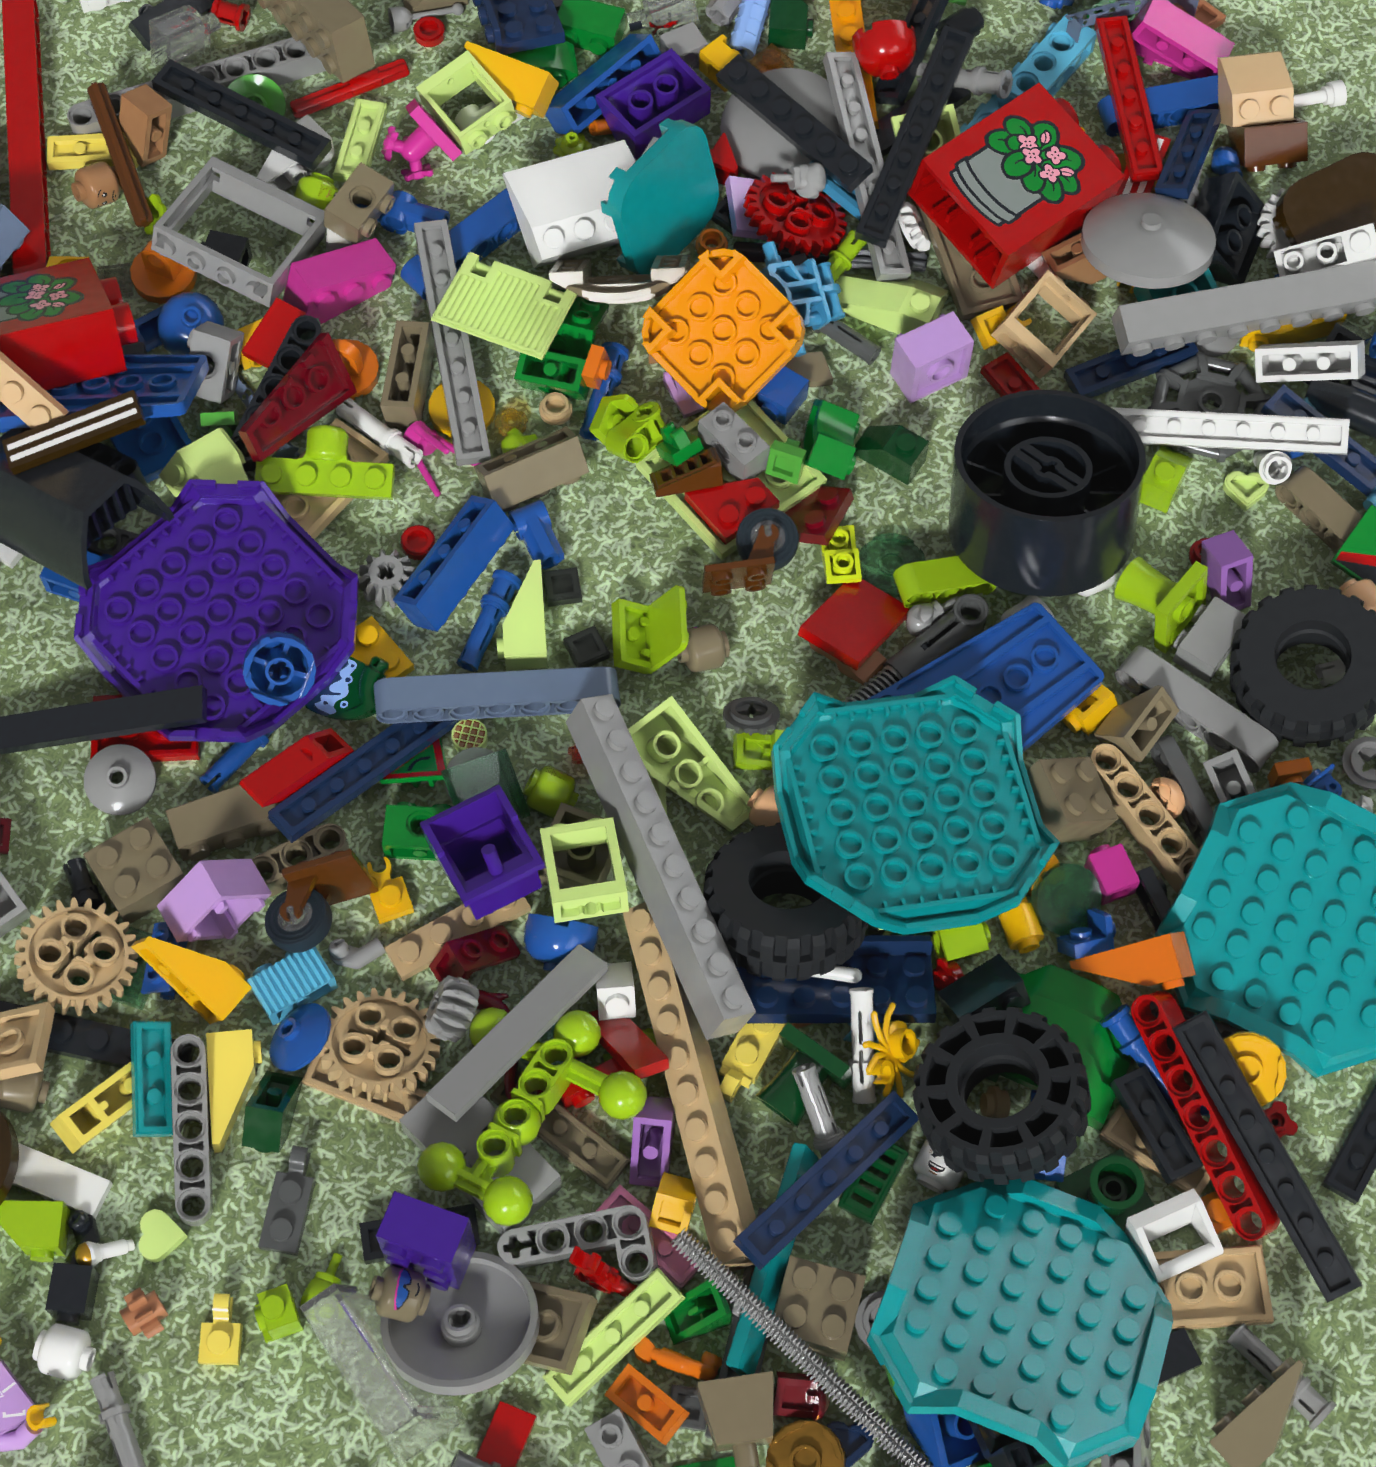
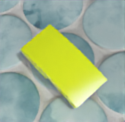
(841, 557)

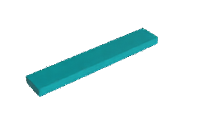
(766, 1284)

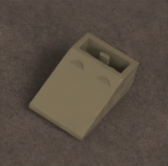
(1258, 1429)

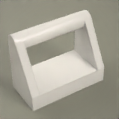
(1166, 1218)

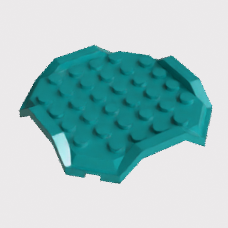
(911, 807)
(1285, 924)
(1024, 1319)

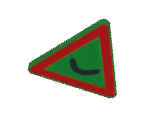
(422, 767)

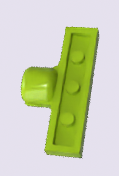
(327, 470)

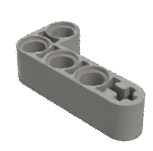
(573, 1231)

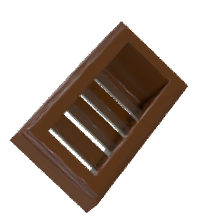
(695, 473)

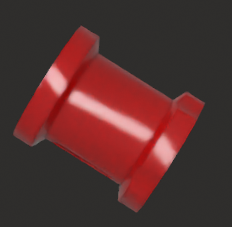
(232, 13)

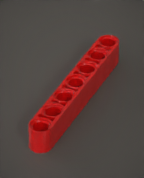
(1203, 1133)

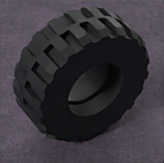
(1297, 619)
(771, 938)
(1013, 1144)

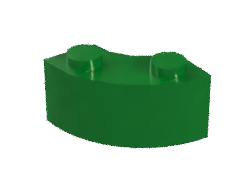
(556, 59)
(830, 439)

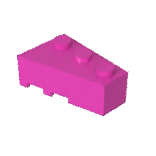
(339, 279)

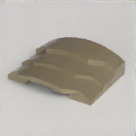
(620, 289)

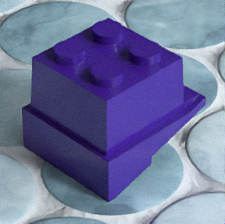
(485, 851)

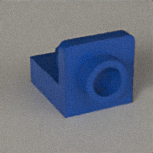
(1091, 939)

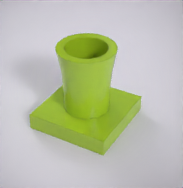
(1169, 601)

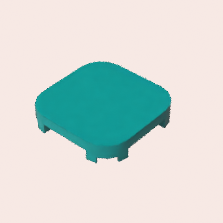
(663, 196)

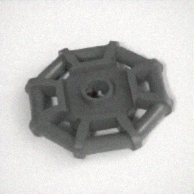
(1207, 387)

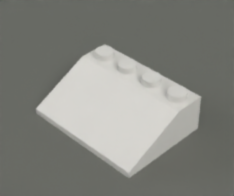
(562, 202)

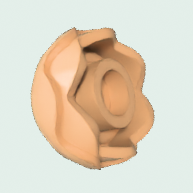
(1169, 795)

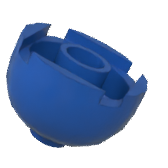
(181, 316)
(279, 668)
(553, 941)

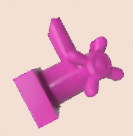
(419, 143)

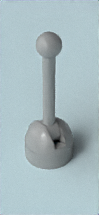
(401, 18)

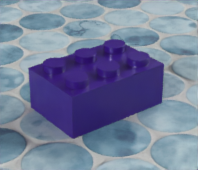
(427, 1240)

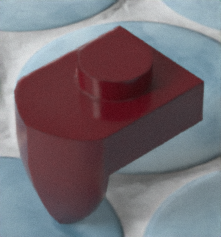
(798, 1396)

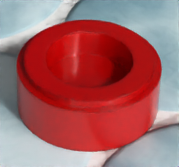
(429, 31)
(417, 542)

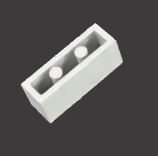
(1310, 361)

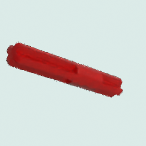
(354, 87)

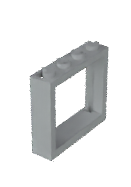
(255, 196)

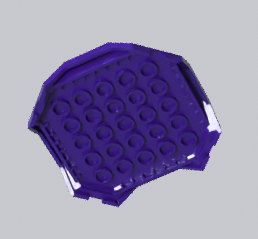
(199, 592)

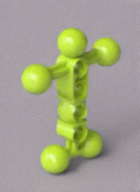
(508, 1198)

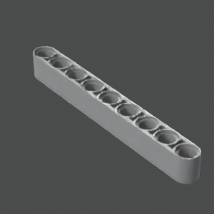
(279, 61)

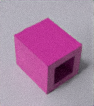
(1113, 871)

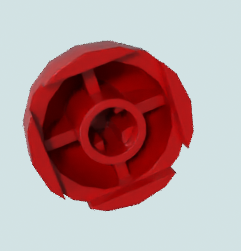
(885, 48)

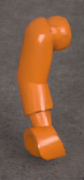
(705, 1369)

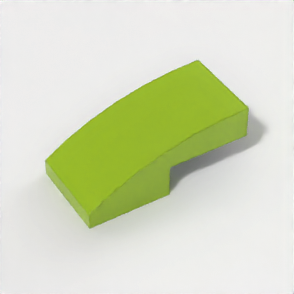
(754, 751)

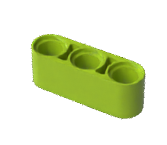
(937, 580)

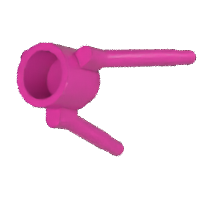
(428, 441)

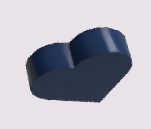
(854, 1440)

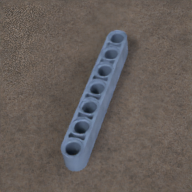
(490, 694)

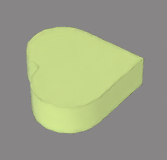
(1245, 489)
(159, 1235)

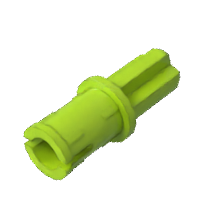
(844, 255)

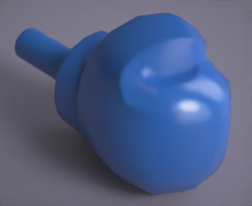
(1225, 161)

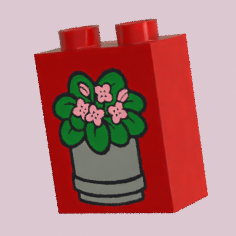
(1016, 183)
(64, 324)

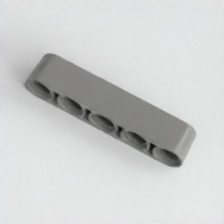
(1200, 709)
(182, 1113)

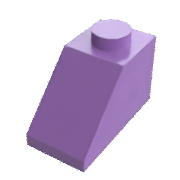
(1228, 569)
(652, 1142)

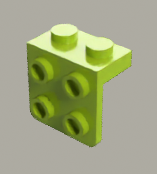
(649, 634)

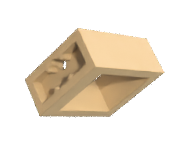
(1024, 344)

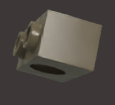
(362, 187)

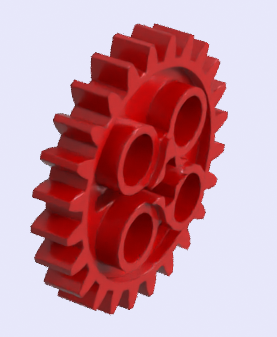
(792, 219)

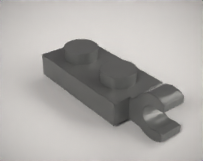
(288, 1206)

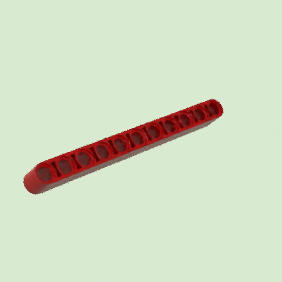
(26, 131)

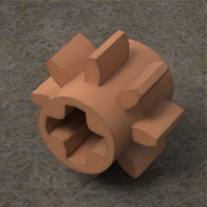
(143, 1313)

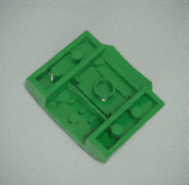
(1078, 1009)

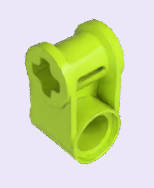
(638, 431)

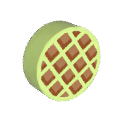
(469, 734)

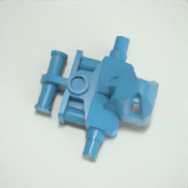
(806, 287)

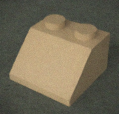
(1254, 89)

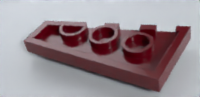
(300, 399)

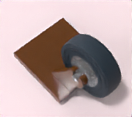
(765, 542)
(303, 913)

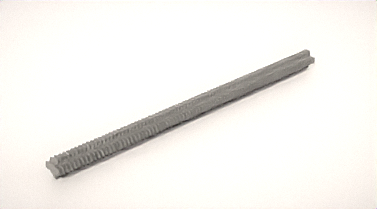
(798, 1350)

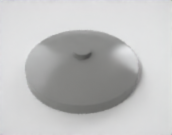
(756, 144)
(1148, 240)
(467, 1334)

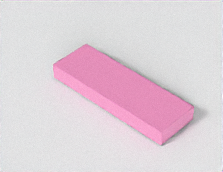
(669, 1260)

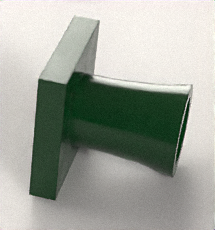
(782, 1092)
(1111, 1174)

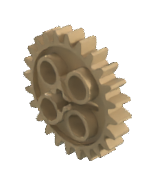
(50, 936)
(379, 1045)

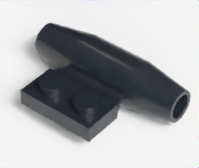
(1349, 401)

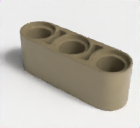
(1318, 506)
(308, 845)

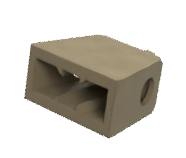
(739, 1414)

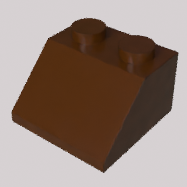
(1270, 144)

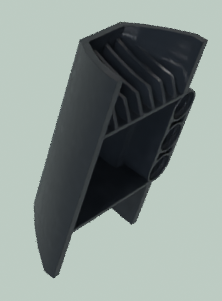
(69, 504)

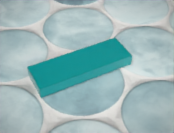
(151, 1078)

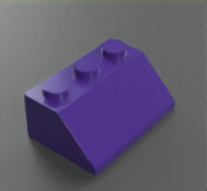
(649, 96)

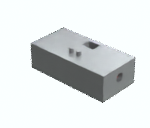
(429, 1125)

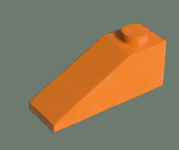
(1146, 963)

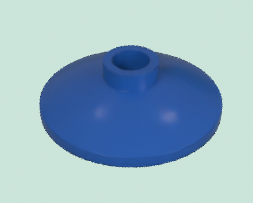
(300, 1037)

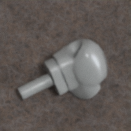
(805, 179)
(925, 614)

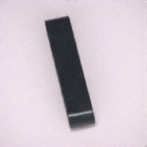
(290, 349)

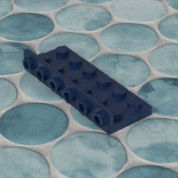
(519, 24)
(890, 964)

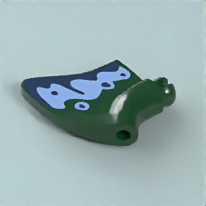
(351, 691)

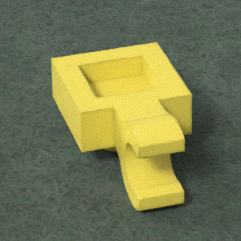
(221, 1339)

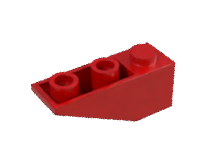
(295, 767)

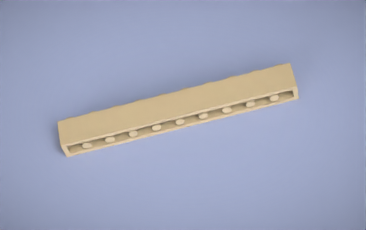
(694, 1094)

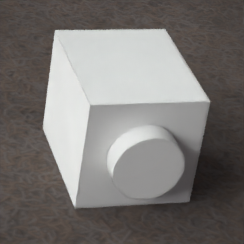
(616, 992)

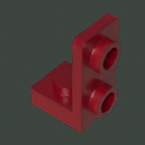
(474, 953)

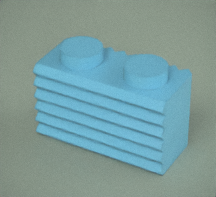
(291, 983)

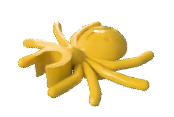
(895, 1047)

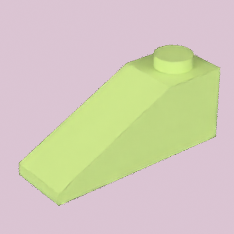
(524, 626)

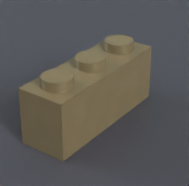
(407, 373)
(533, 469)
(218, 822)

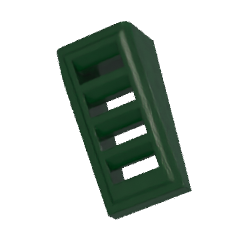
(859, 1210)

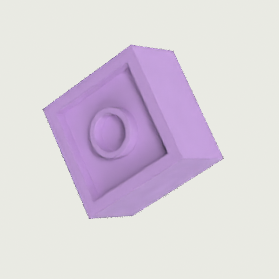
(931, 357)
(214, 900)

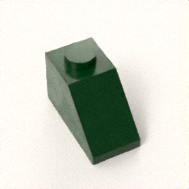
(789, 24)
(893, 451)
(271, 1112)

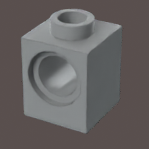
(686, 42)

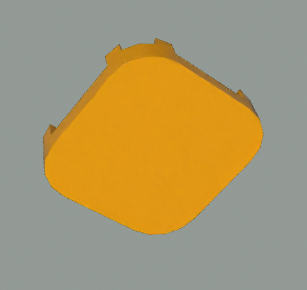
(723, 330)

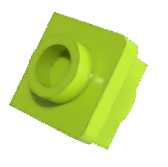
(610, 413)

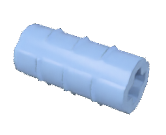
(749, 27)

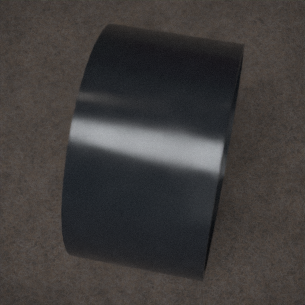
(1045, 492)

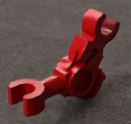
(598, 1273)

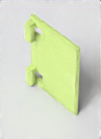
(504, 306)

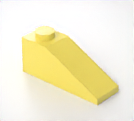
(230, 1077)
(95, 1110)

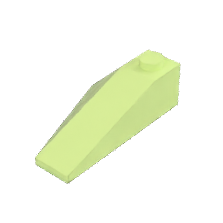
(891, 304)

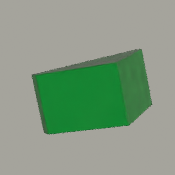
(699, 1313)

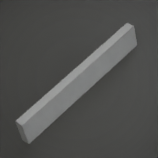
(516, 1032)

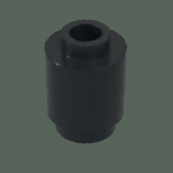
(965, 19)

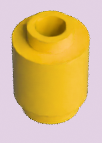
(1022, 928)

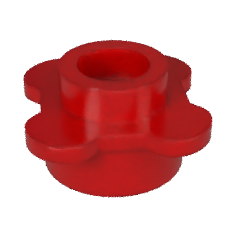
(946, 973)
(1285, 1125)

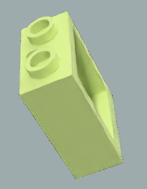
(462, 73)
(589, 899)

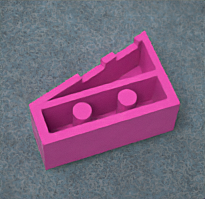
(1178, 40)

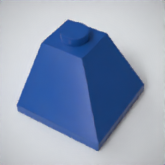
(944, 1439)

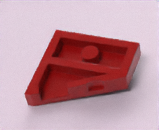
(729, 504)

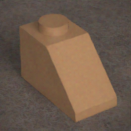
(146, 123)
(1070, 262)

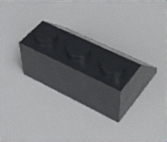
(1234, 215)

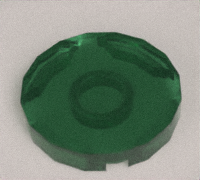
(880, 571)
(1064, 896)

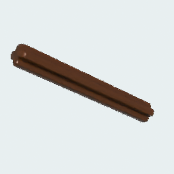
(120, 154)

